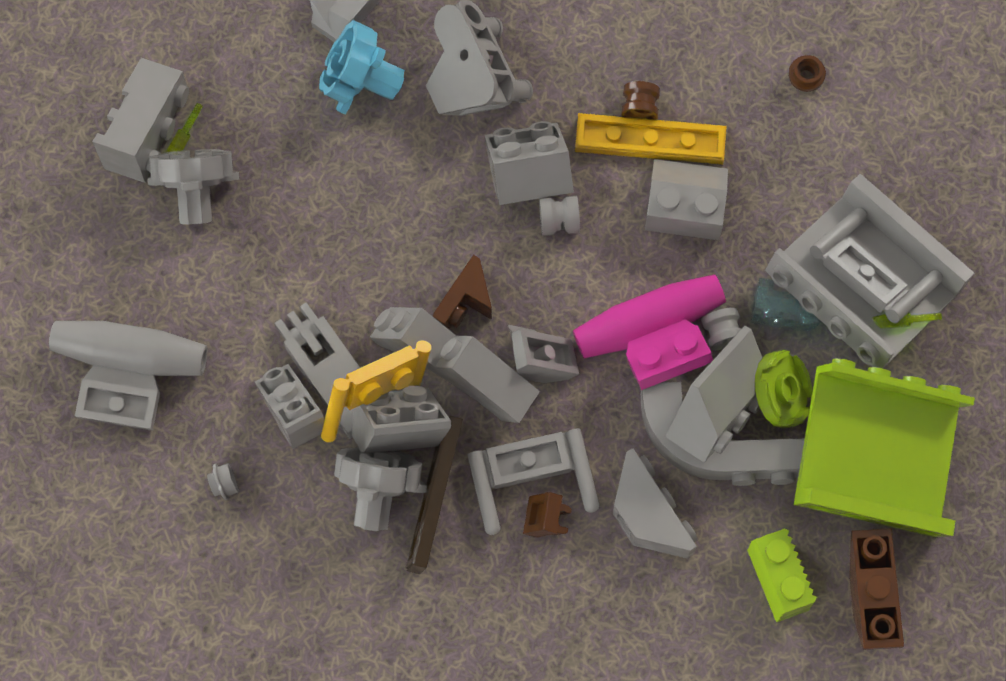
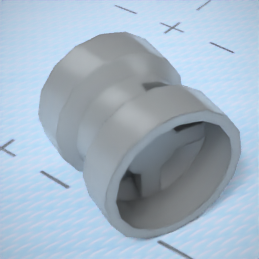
(559, 215)

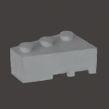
(142, 119)

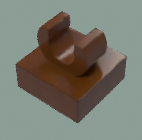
(544, 514)

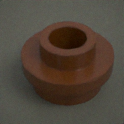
(810, 64)

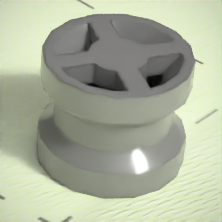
(721, 327)

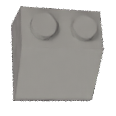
(687, 199)

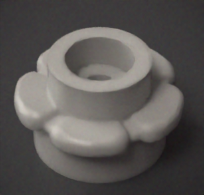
(222, 481)

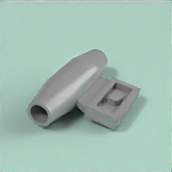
(124, 362)

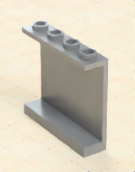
(894, 242)

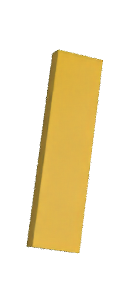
(650, 138)

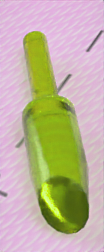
(182, 135)
(883, 322)

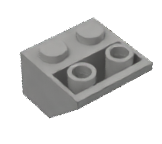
(529, 162)
(400, 421)

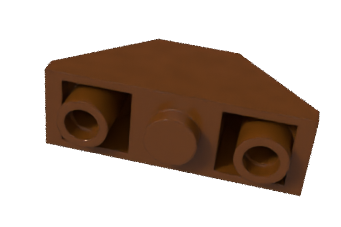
(875, 589)

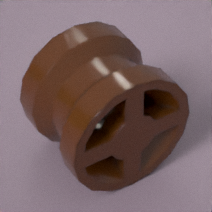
(640, 100)

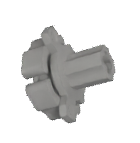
(192, 179)
(377, 480)

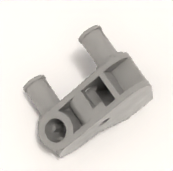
(463, 77)

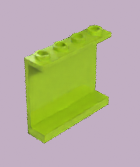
(879, 448)

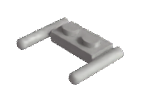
(866, 274)
(528, 462)

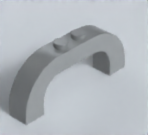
(741, 459)

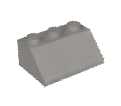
(719, 399)

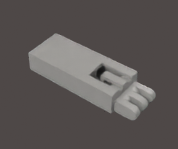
(325, 372)

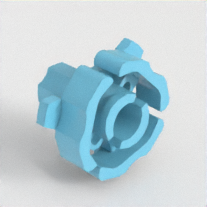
(358, 64)

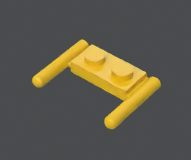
(370, 382)

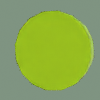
(783, 389)

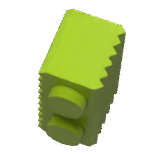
(781, 575)

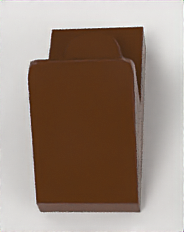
(467, 290)

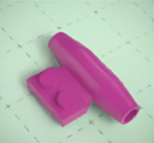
(656, 330)

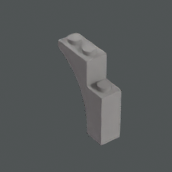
(458, 360)

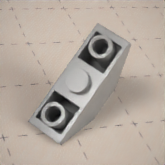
(291, 405)
(648, 511)

